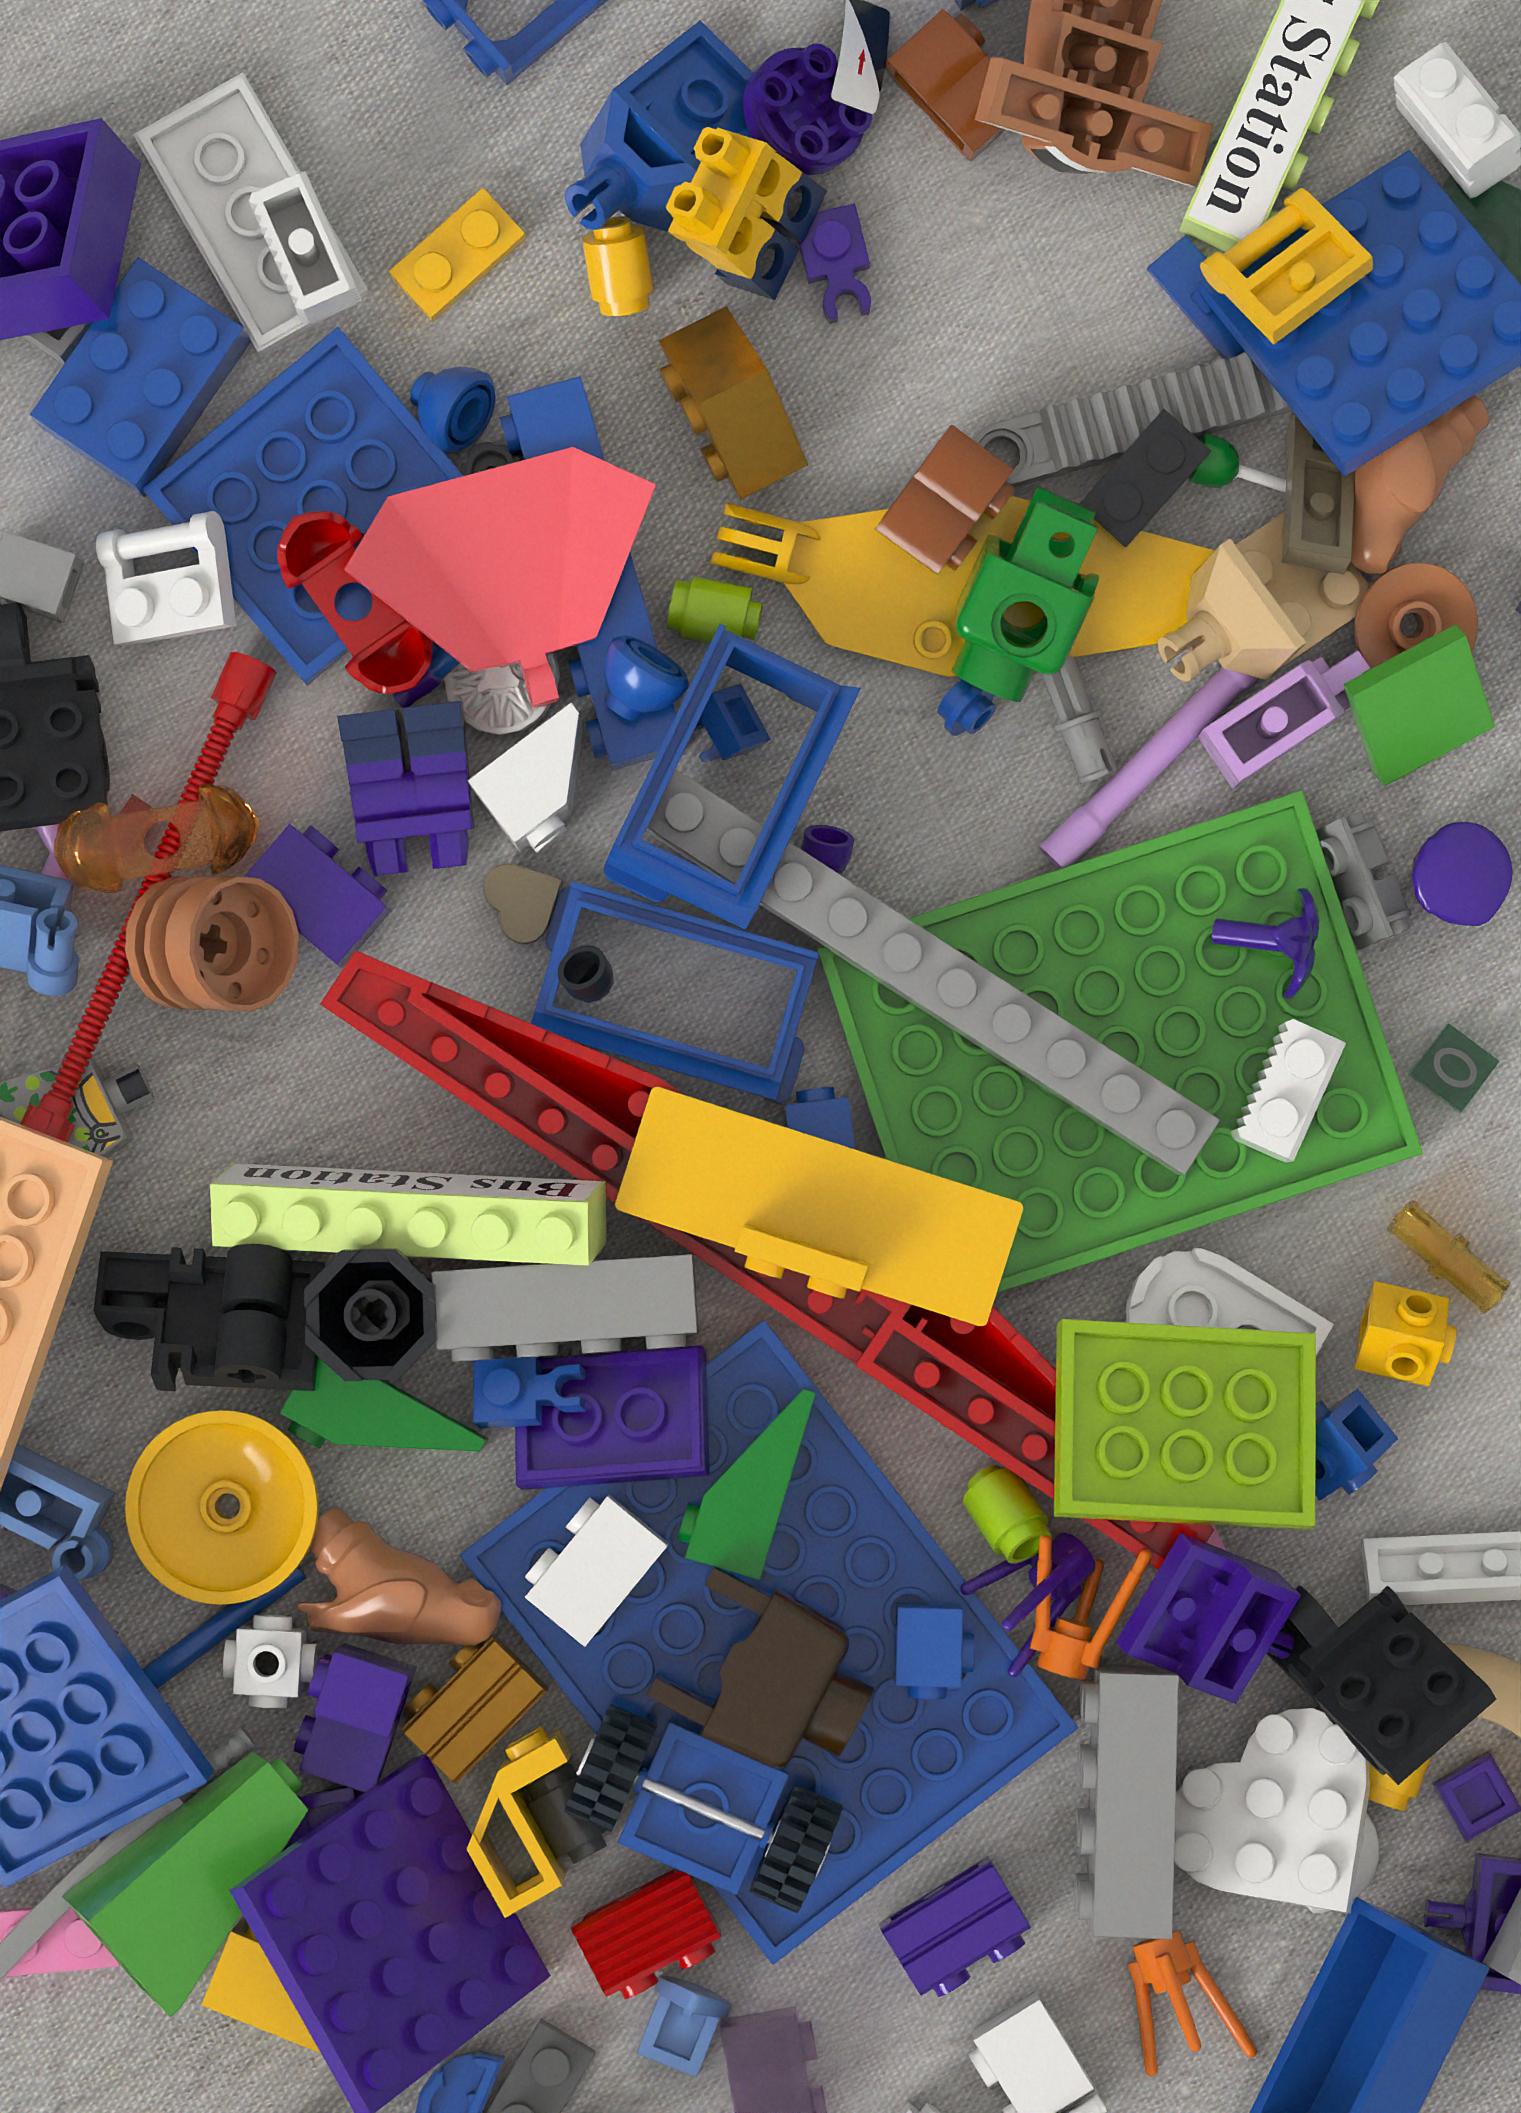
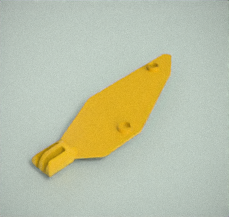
(891, 607)

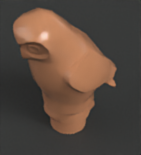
(1406, 480)
(393, 1591)

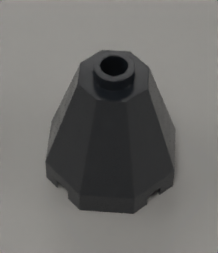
(342, 1320)

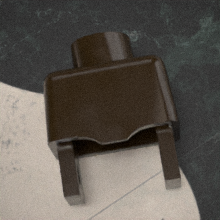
(776, 1681)

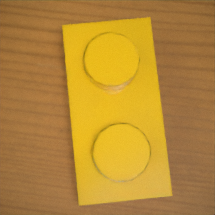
(457, 254)

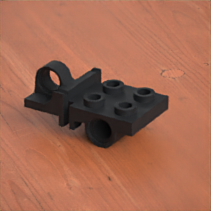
(48, 732)
(217, 1319)
(1383, 1680)

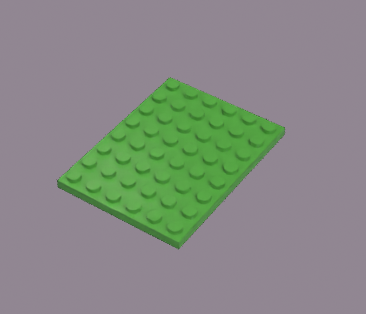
(1134, 965)

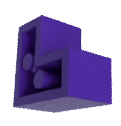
(356, 1716)

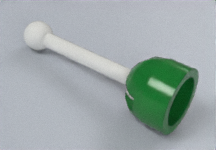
(1224, 466)

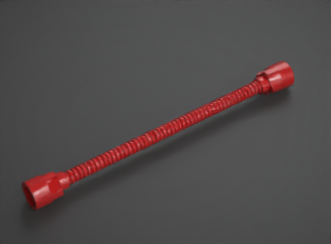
(239, 696)

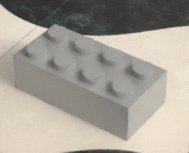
(566, 1303)
(1131, 1801)

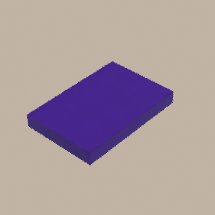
(638, 1425)

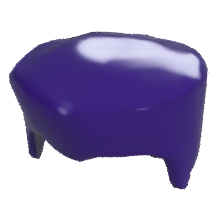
(1462, 874)

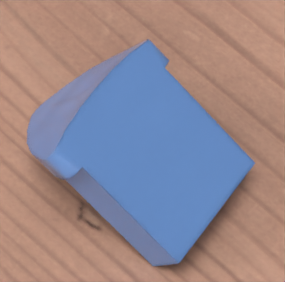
(682, 2024)

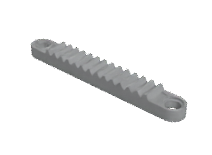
(1109, 422)

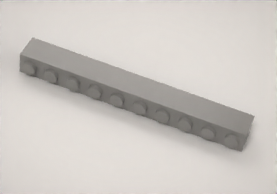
(939, 980)

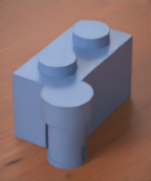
(38, 930)
(57, 1506)

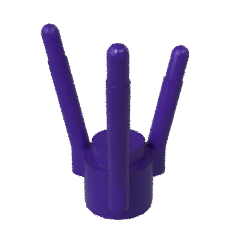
(1070, 1567)

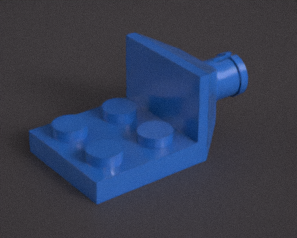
(650, 126)

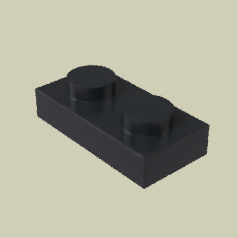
(1145, 477)

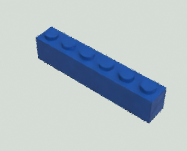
(552, 421)

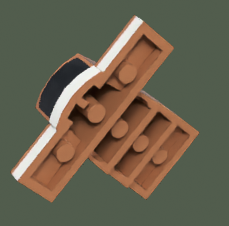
(1085, 93)

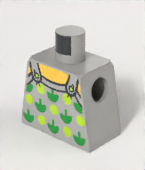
(96, 1108)

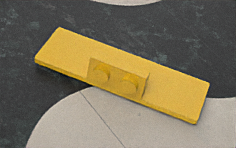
(818, 1208)

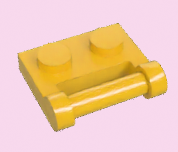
(1298, 278)

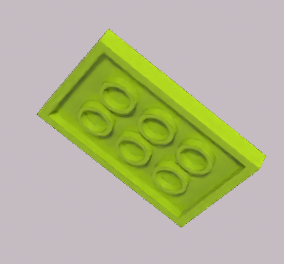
(1185, 1424)

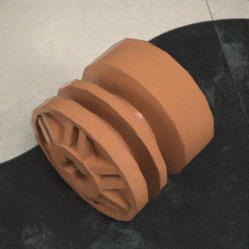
(212, 943)

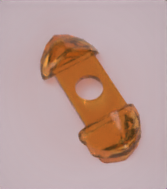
(105, 849)

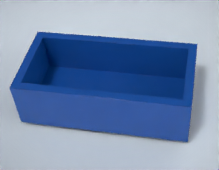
(1373, 2020)

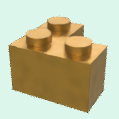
(733, 400)

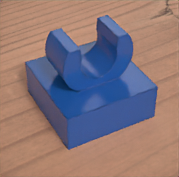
(731, 725)

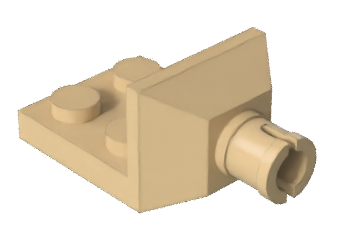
(1258, 610)

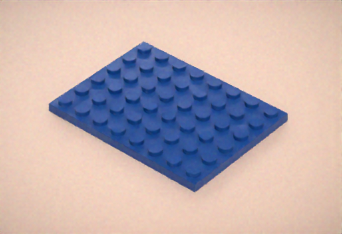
(846, 1552)

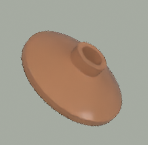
(1427, 592)

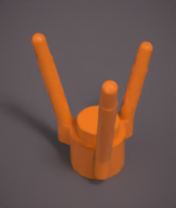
(1068, 1645)
(1166, 1967)

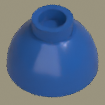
(454, 406)
(640, 678)

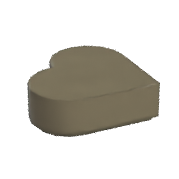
(523, 900)

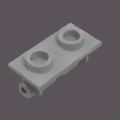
(1369, 906)

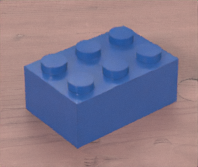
(141, 377)

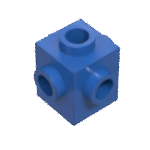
(1341, 1457)

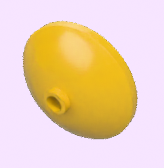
(177, 1514)

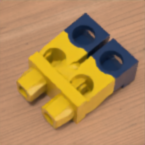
(741, 209)

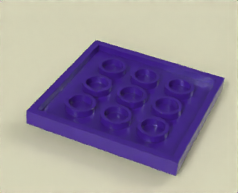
(389, 1935)

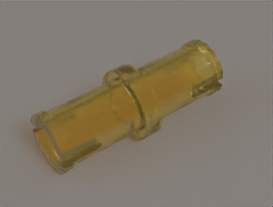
(1448, 1256)

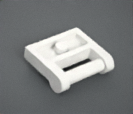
(170, 600)

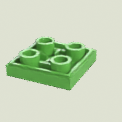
(1419, 705)

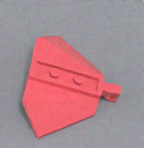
(507, 559)

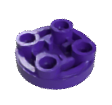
(793, 110)

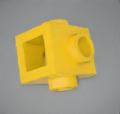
(1404, 1334)

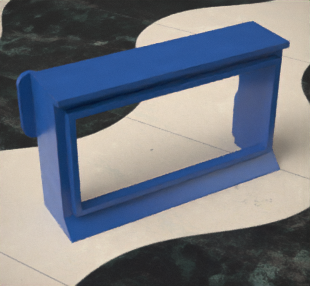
(659, 873)
(771, 1083)

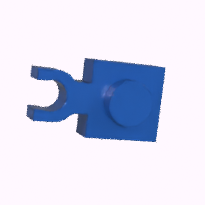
(514, 1390)

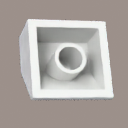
(534, 782)

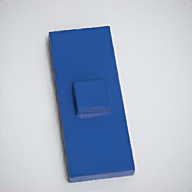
(1179, 276)

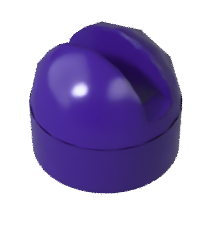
(828, 845)

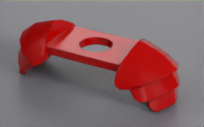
(385, 647)

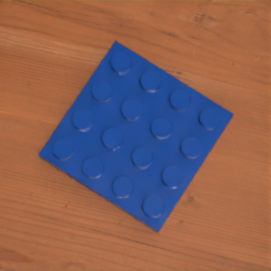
(1403, 339)
(305, 443)
(79, 1729)

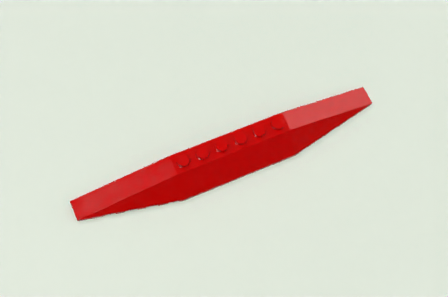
(586, 1117)

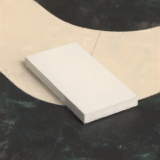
(209, 165)

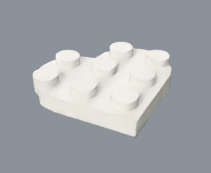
(1215, 1292)
(1281, 1818)

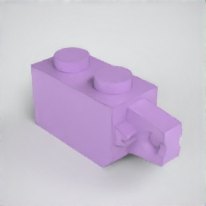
(1280, 717)

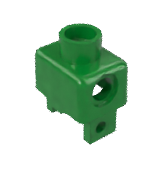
(1030, 570)

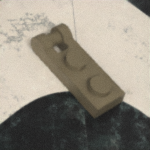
(1316, 505)

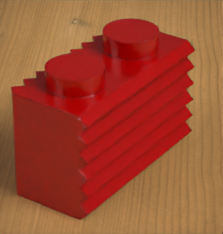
(647, 1932)

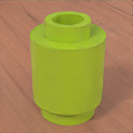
(705, 603)
(1006, 1513)

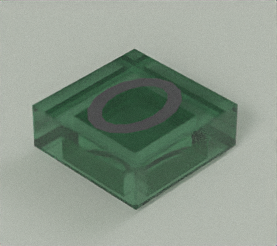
(1453, 1068)

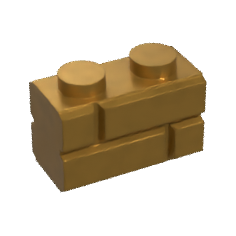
(473, 1707)

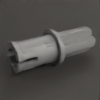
(1080, 723)

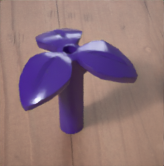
(1292, 937)

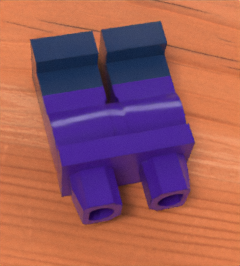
(412, 802)

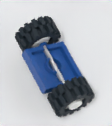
(704, 1808)

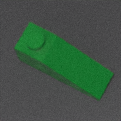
(372, 1415)
(745, 1502)

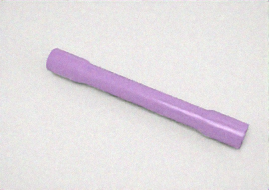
(1091, 820)

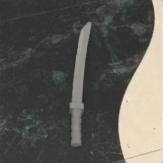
(53, 1906)

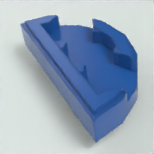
(460, 2084)

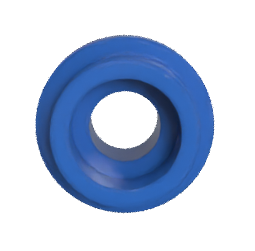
(966, 708)

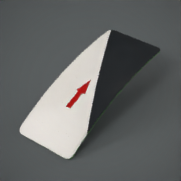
(862, 55)

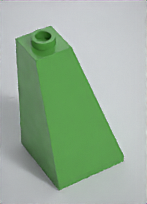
(167, 1894)

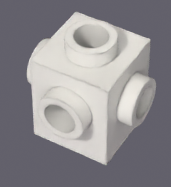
(290, 1646)

